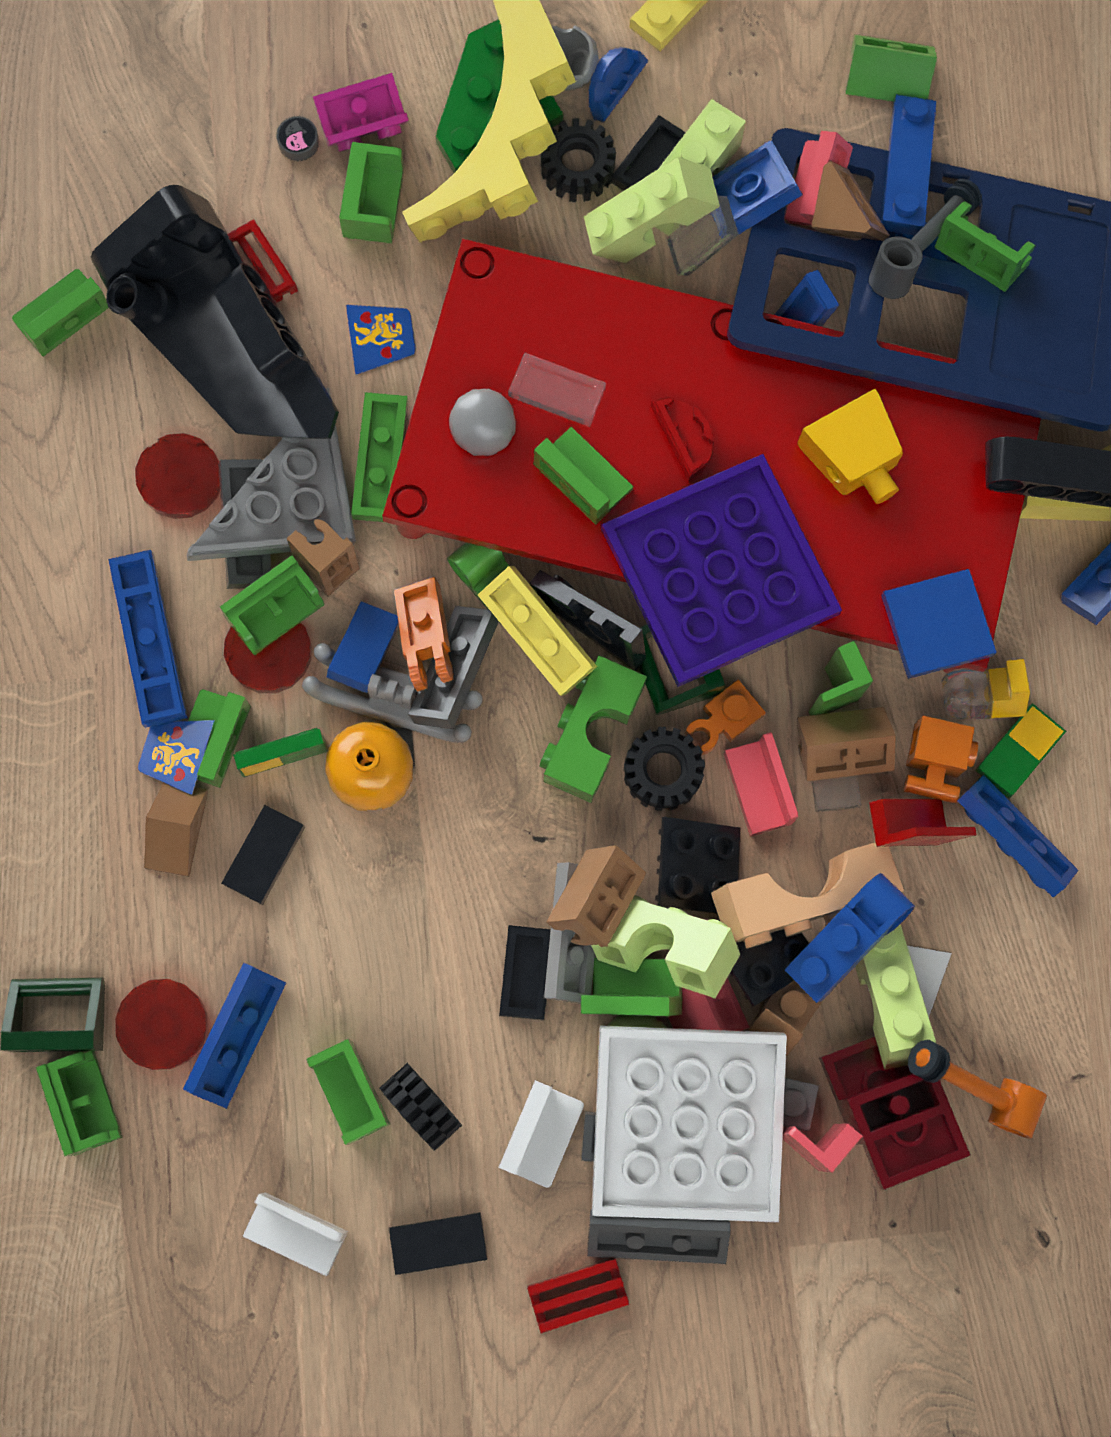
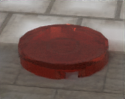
(178, 476)
(274, 667)
(161, 1024)

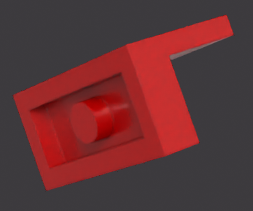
(913, 823)

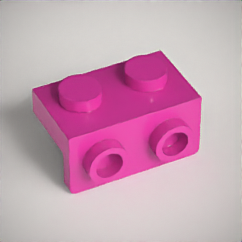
(360, 111)

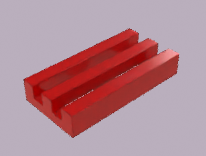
(288, 284)
(583, 1313)

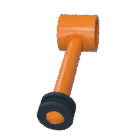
(1014, 1103)

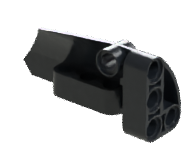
(212, 317)

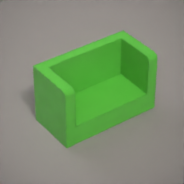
(371, 192)
(349, 1091)

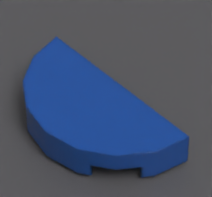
(612, 79)

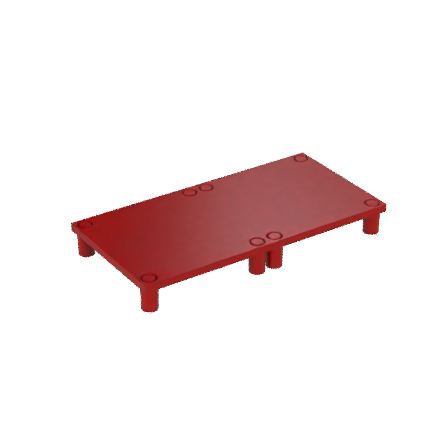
(676, 345)

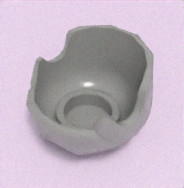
(580, 53)
(482, 422)

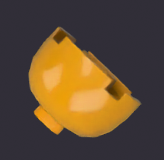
(372, 785)

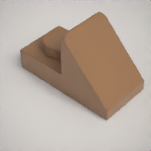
(786, 1013)

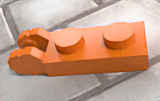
(423, 630)

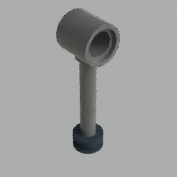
(901, 257)

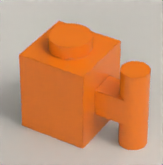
(940, 750)

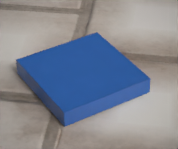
(756, 186)
(938, 623)

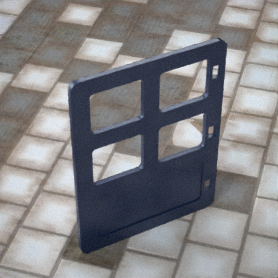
(1019, 350)

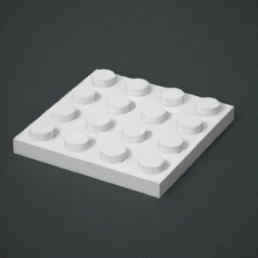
(689, 1124)

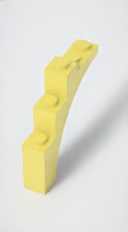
(518, 128)

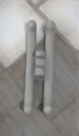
(389, 699)

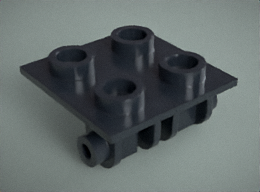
(695, 863)
(762, 967)

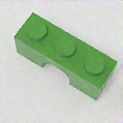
(574, 762)

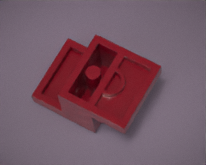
(901, 1116)

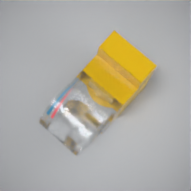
(987, 693)

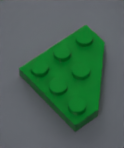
(476, 94)

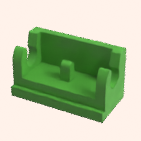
(981, 250)
(272, 605)
(79, 1103)

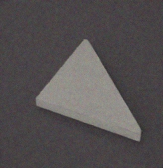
(282, 495)

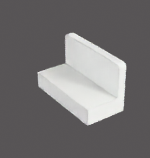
(541, 1134)
(295, 1233)

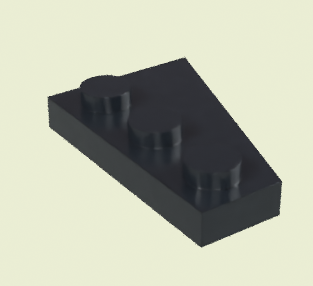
(593, 620)

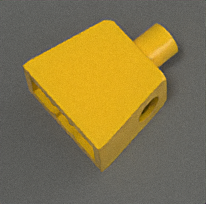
(855, 447)

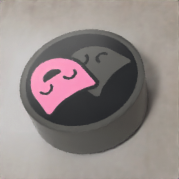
(297, 138)

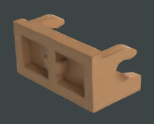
(325, 563)
(846, 743)
(597, 896)

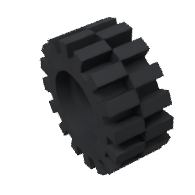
(579, 181)
(664, 742)
(420, 1106)

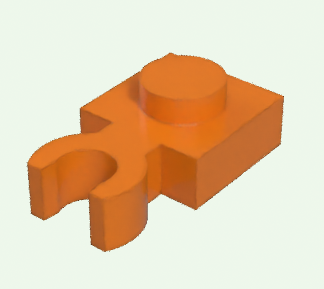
(729, 714)

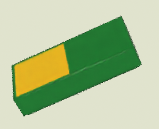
(1020, 750)
(280, 752)

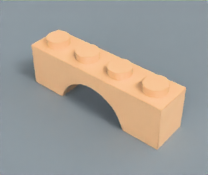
(761, 906)

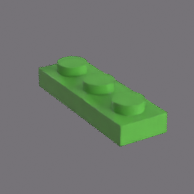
(378, 453)

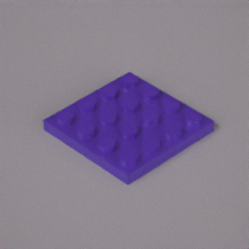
(720, 570)

